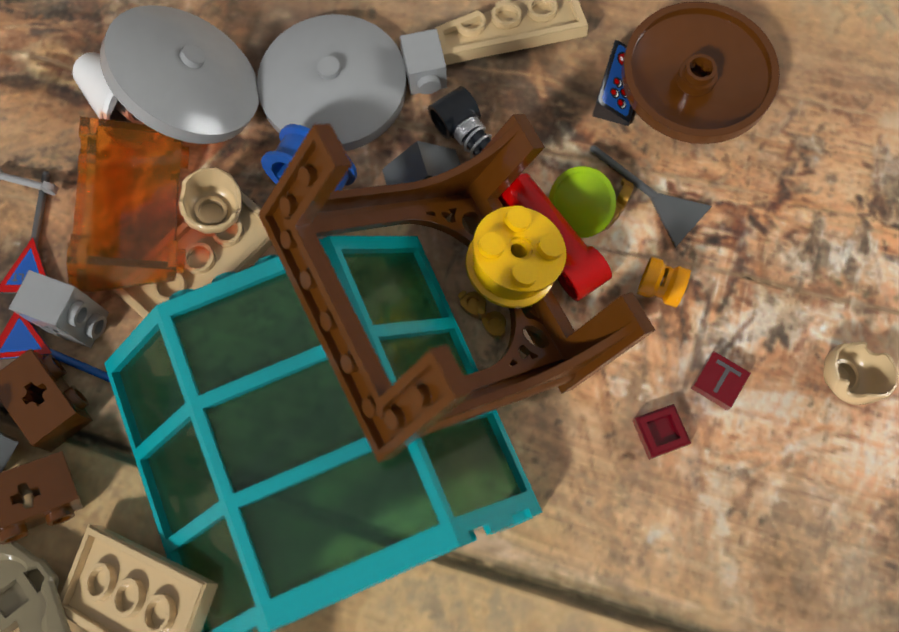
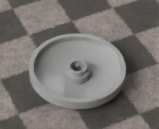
(179, 74)
(335, 74)

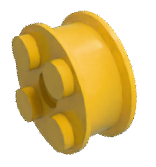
(515, 257)

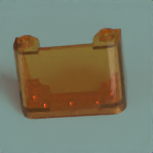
(125, 207)

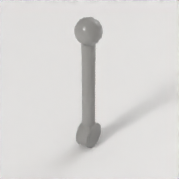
(46, 186)

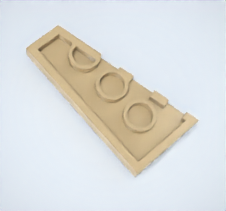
(511, 28)

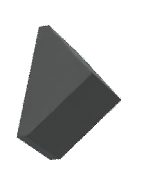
(420, 162)

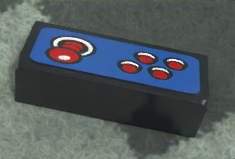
(612, 100)

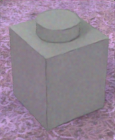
(424, 62)

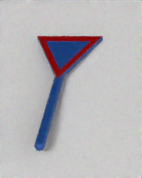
(21, 336)

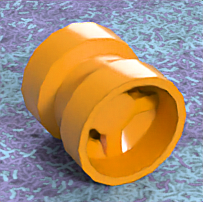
(672, 286)

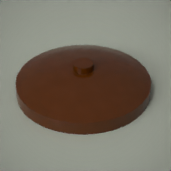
(700, 72)

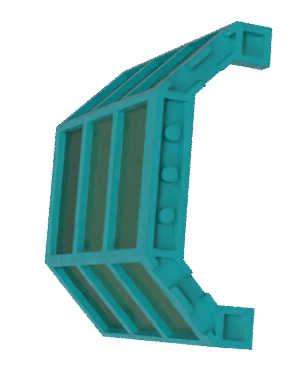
(262, 458)

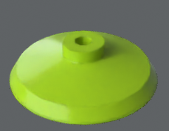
(584, 199)

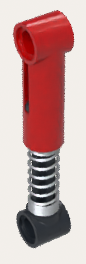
(585, 267)

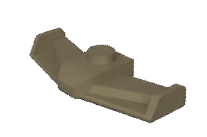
(29, 593)

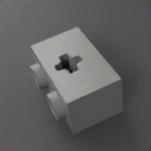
(59, 309)

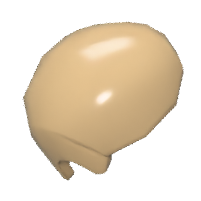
(210, 200)
(859, 374)

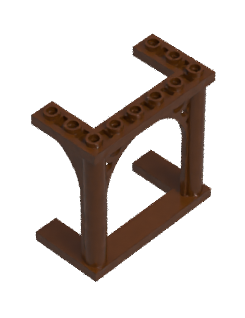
(434, 389)

